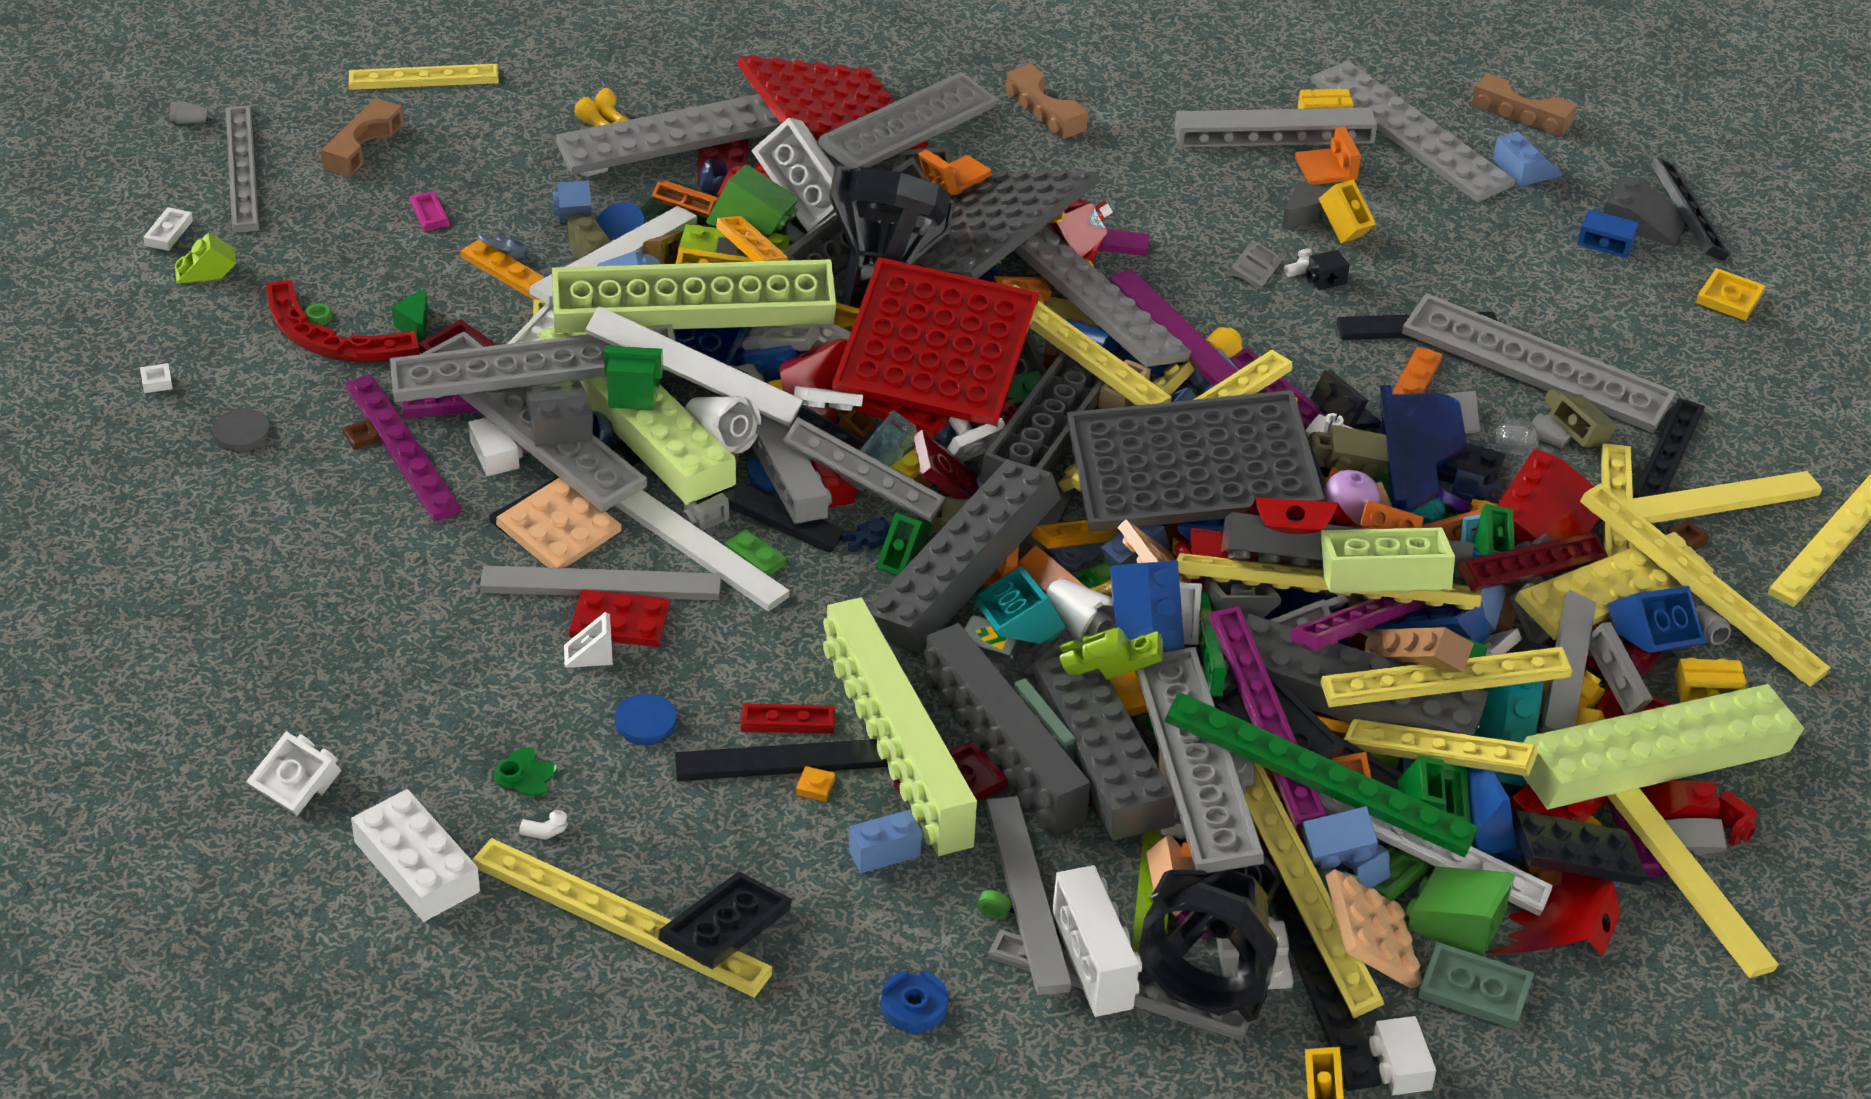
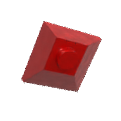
(1684, 799)

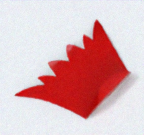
(815, 370)
(1312, 515)
(1569, 916)

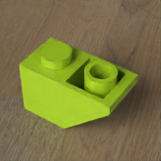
(206, 261)

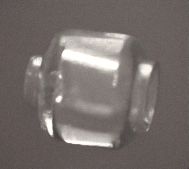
(1517, 437)

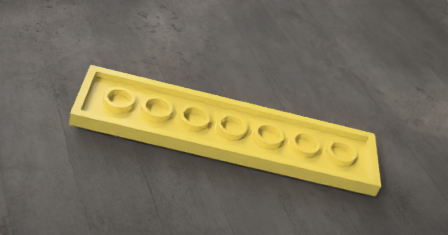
(1602, 582)

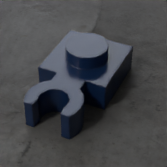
(1472, 485)
(870, 533)

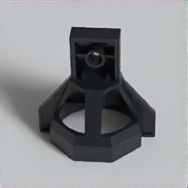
(879, 219)
(1227, 906)

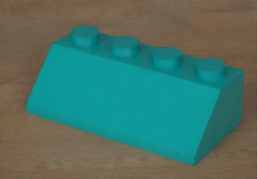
(1019, 608)
(1511, 715)

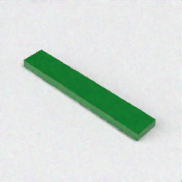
(1210, 649)

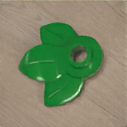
(524, 773)

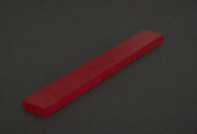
(1531, 561)

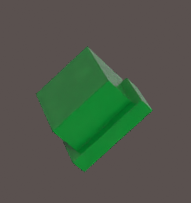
(633, 376)
(1438, 785)

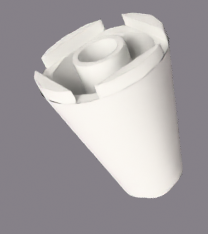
(728, 420)
(1081, 608)

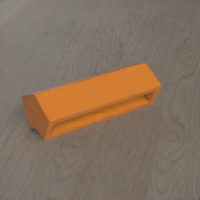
(662, 196)

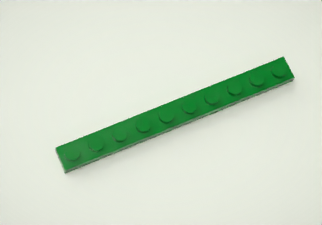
(1321, 774)

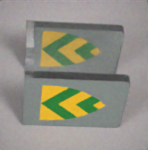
(998, 649)

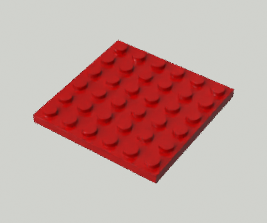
(817, 92)
(936, 341)

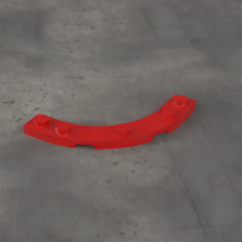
(324, 341)

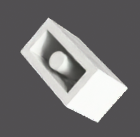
(494, 447)
(1402, 1055)

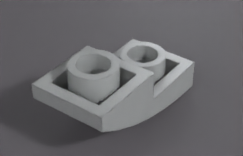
(1700, 834)

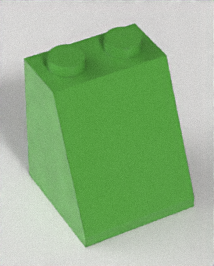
(756, 200)
(1461, 907)

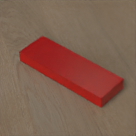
(788, 718)

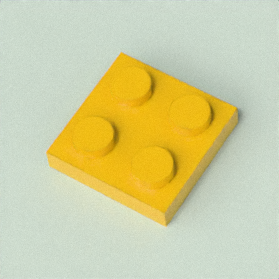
(1730, 294)

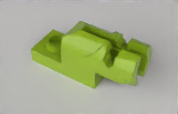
(1111, 653)

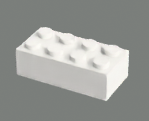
(801, 167)
(415, 855)
(1096, 940)

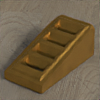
(664, 247)

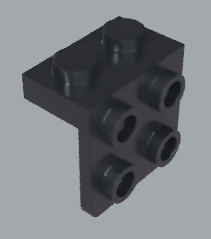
(1338, 397)

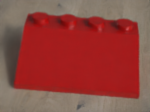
(1548, 499)

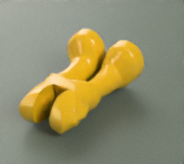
(598, 111)

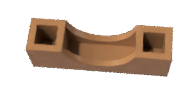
(1549, 115)
(1061, 116)
(376, 120)
(1425, 646)

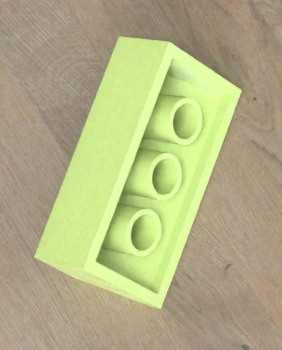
(1387, 560)

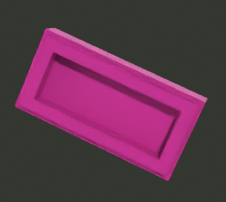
(429, 211)

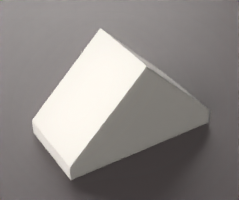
(591, 645)

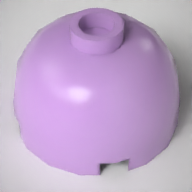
(1352, 492)

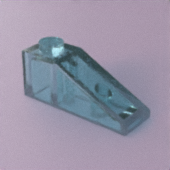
(888, 442)

